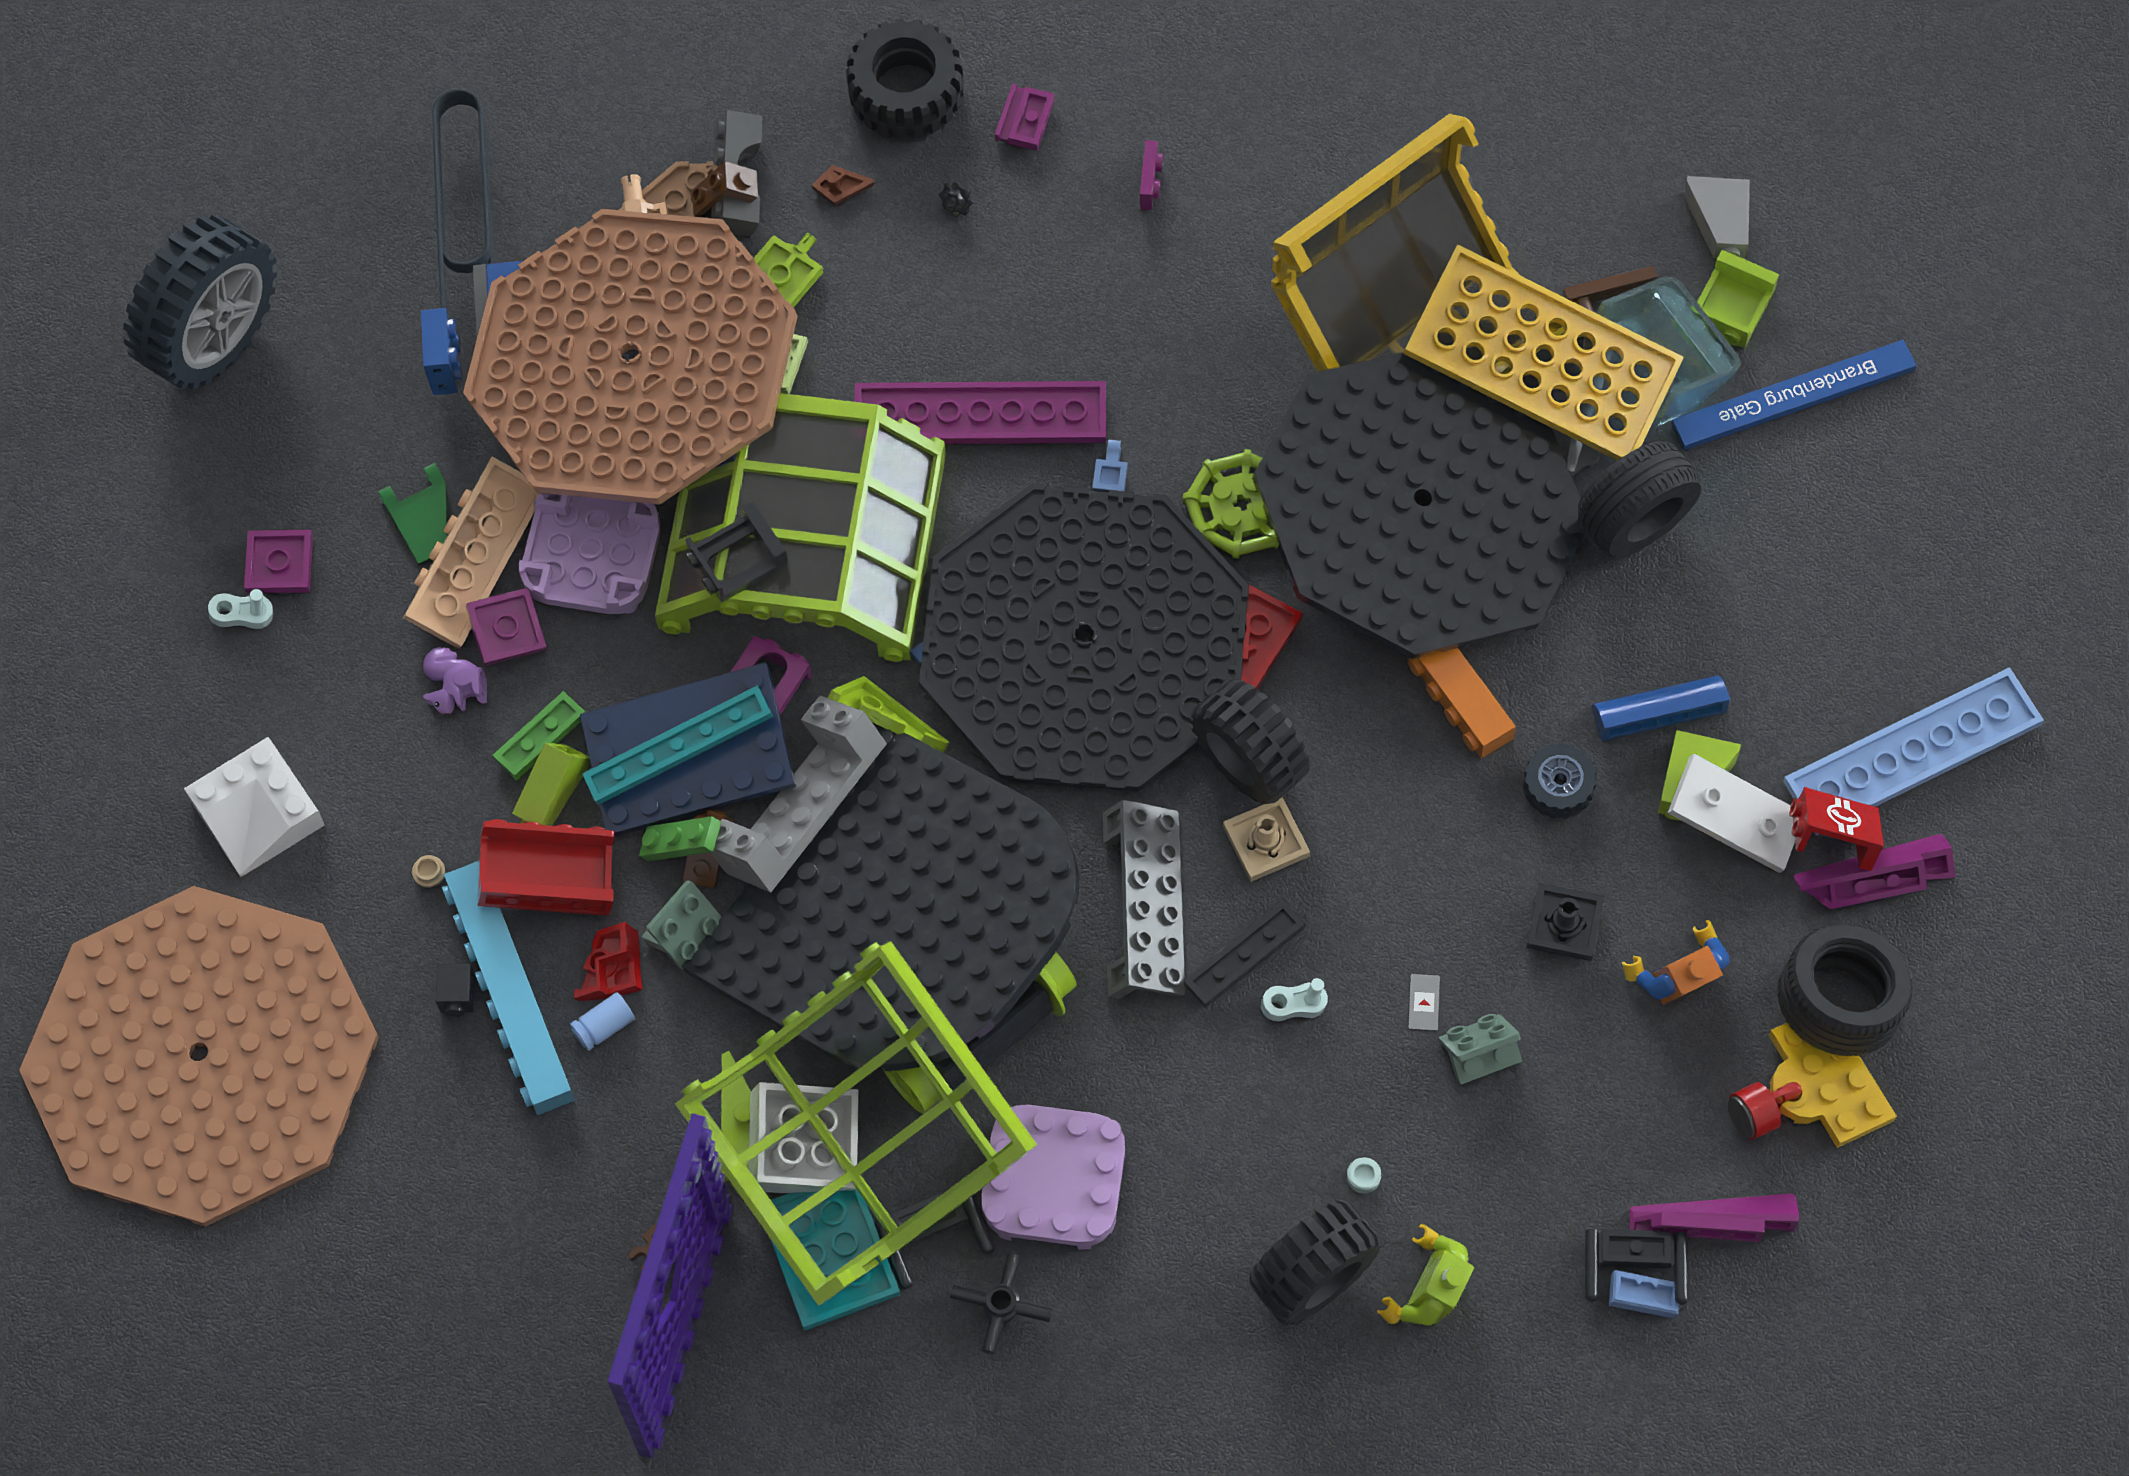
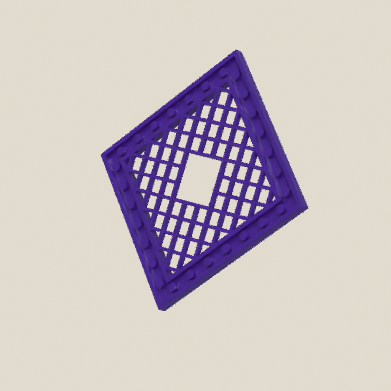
(655, 1344)

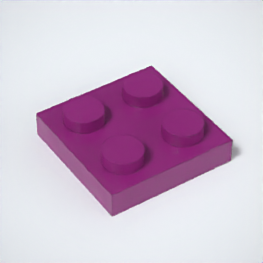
(278, 561)
(506, 626)

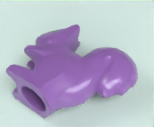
(459, 678)

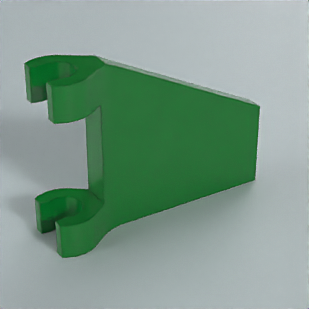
(420, 515)

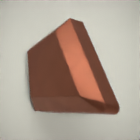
(840, 184)

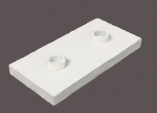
(1734, 813)

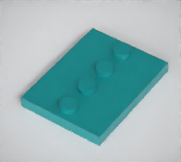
(834, 1236)

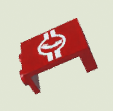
(1838, 819)

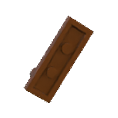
(1608, 287)

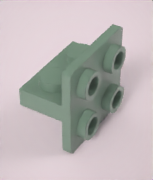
(682, 924)
(1482, 1047)

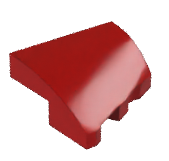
(612, 964)

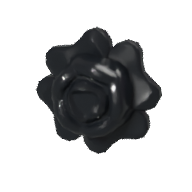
(956, 198)

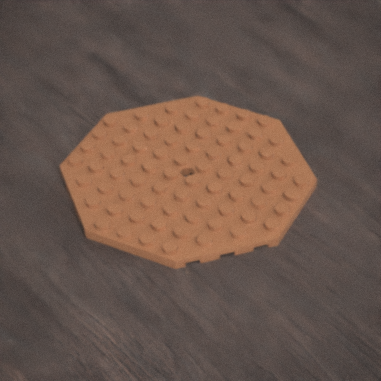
(642, 429)
(216, 1131)

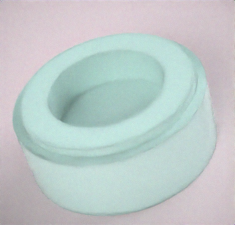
(1364, 1175)

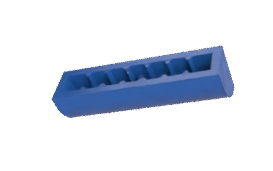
(1661, 707)

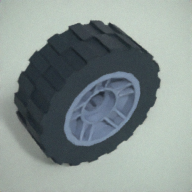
(1566, 764)

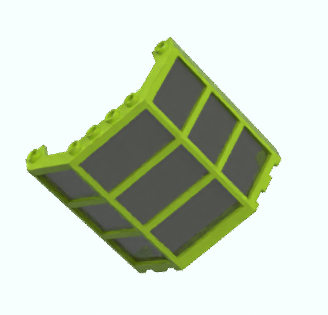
(848, 504)

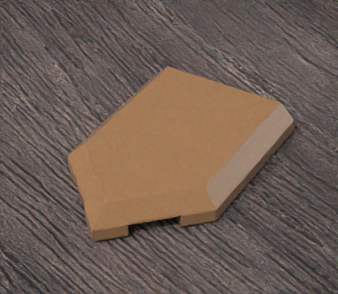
(676, 186)

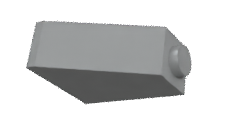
(1720, 212)

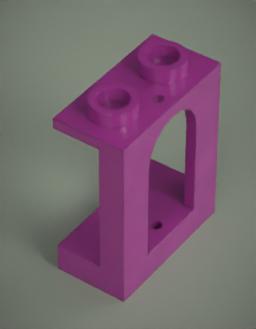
(796, 666)

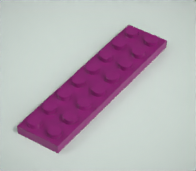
(996, 410)

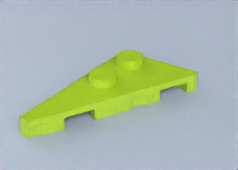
(886, 711)
(735, 1110)

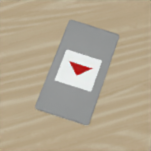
(1424, 1002)

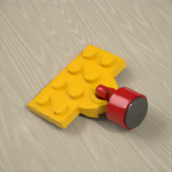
(1809, 1089)

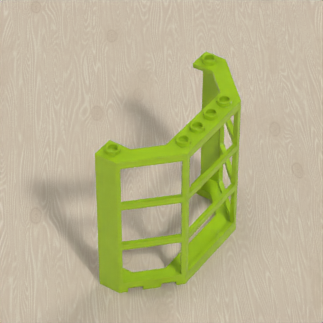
(757, 1200)

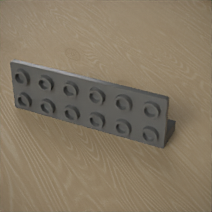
(1150, 899)

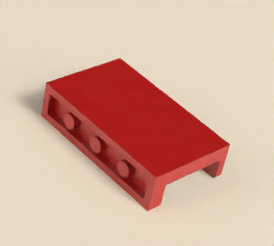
(545, 867)

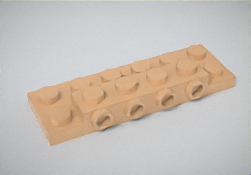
(473, 552)

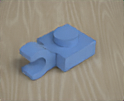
(1110, 473)

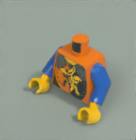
(1684, 973)

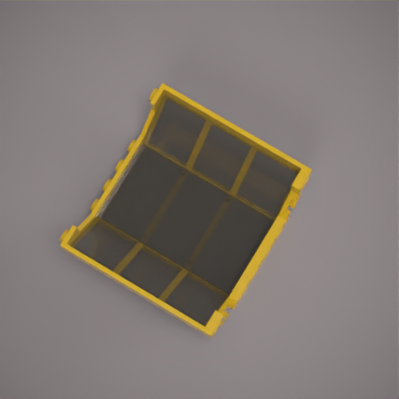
(1375, 252)

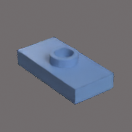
(1643, 1294)

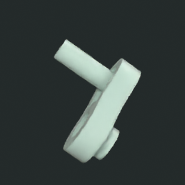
(248, 611)
(1299, 1001)

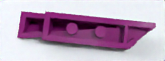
(1721, 1218)

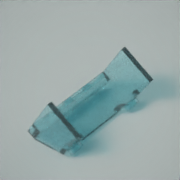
(1674, 319)

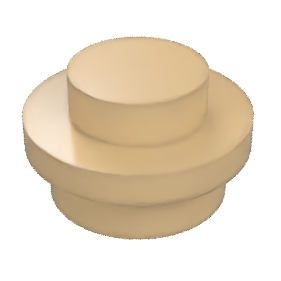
(428, 871)

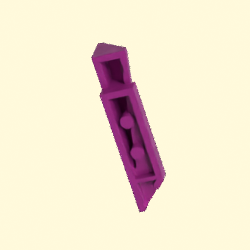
(1896, 872)

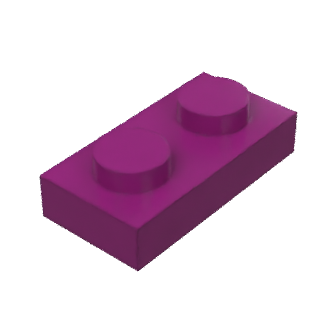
(1151, 164)

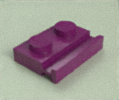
(1025, 117)

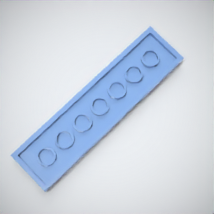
(1924, 743)

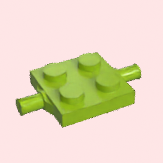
(789, 266)

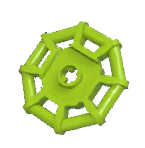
(1220, 503)

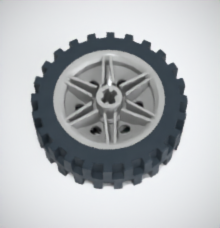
(200, 302)

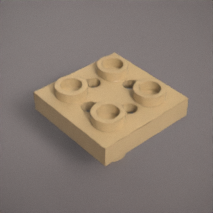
(1262, 829)

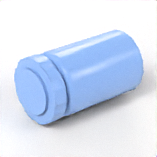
(602, 1021)

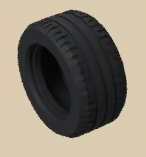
(1859, 954)

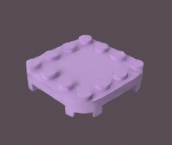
(590, 552)
(1064, 1185)

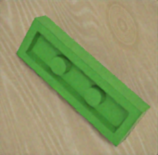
(546, 727)
(680, 839)

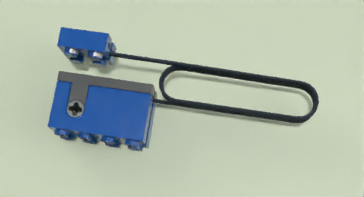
(439, 332)

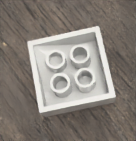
(254, 806)
(800, 1158)

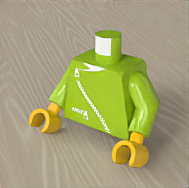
(1438, 1285)

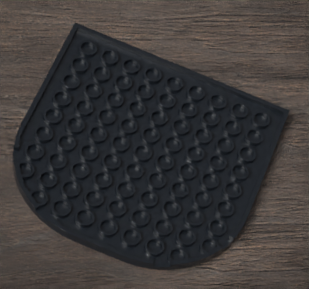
(916, 856)

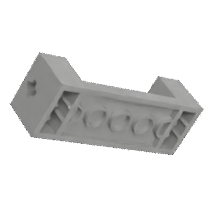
(843, 754)

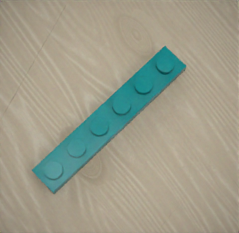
(677, 745)

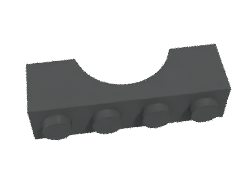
(738, 140)

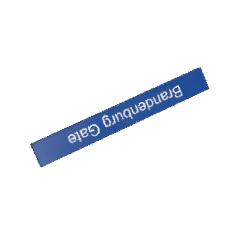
(1793, 394)

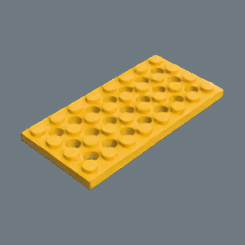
(1536, 335)

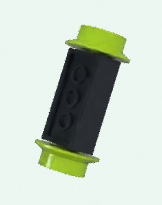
(1035, 1004)

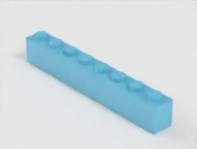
(510, 993)

